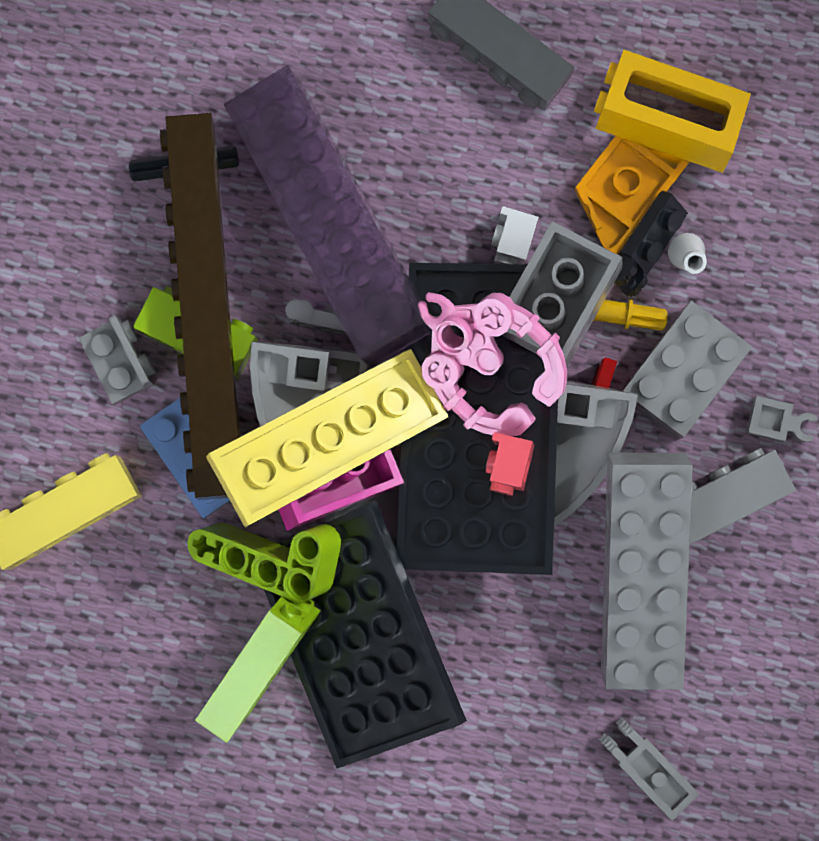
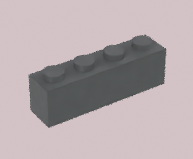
(502, 47)

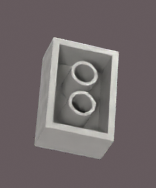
(565, 287)
(686, 370)

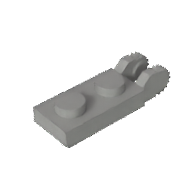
(306, 316)
(652, 772)

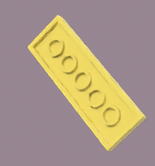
(326, 437)

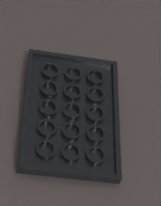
(370, 651)

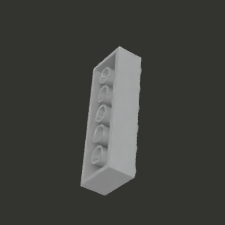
(646, 570)

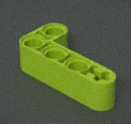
(261, 554)

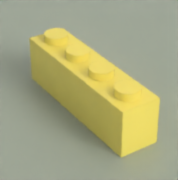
(65, 510)

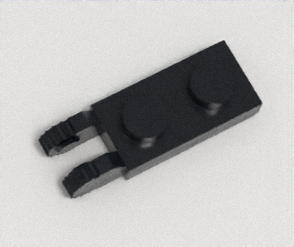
(649, 242)

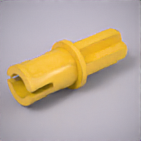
(632, 315)

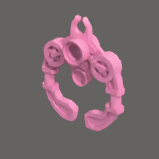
(478, 349)

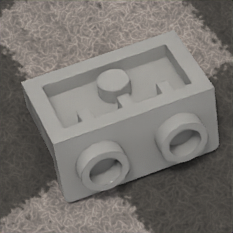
(117, 360)

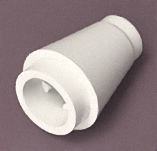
(688, 253)

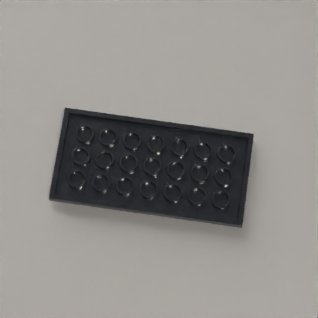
(446, 501)

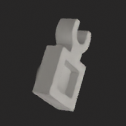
(774, 419)

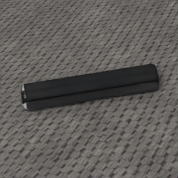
(152, 167)

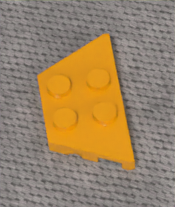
(623, 187)

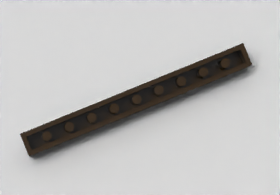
(202, 295)

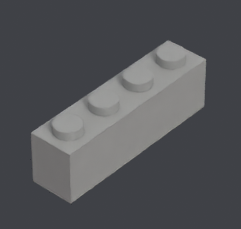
(737, 492)

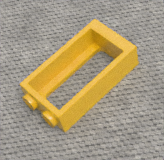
(665, 131)

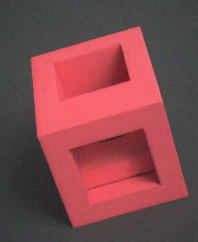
(509, 463)

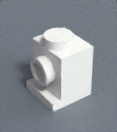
(513, 238)

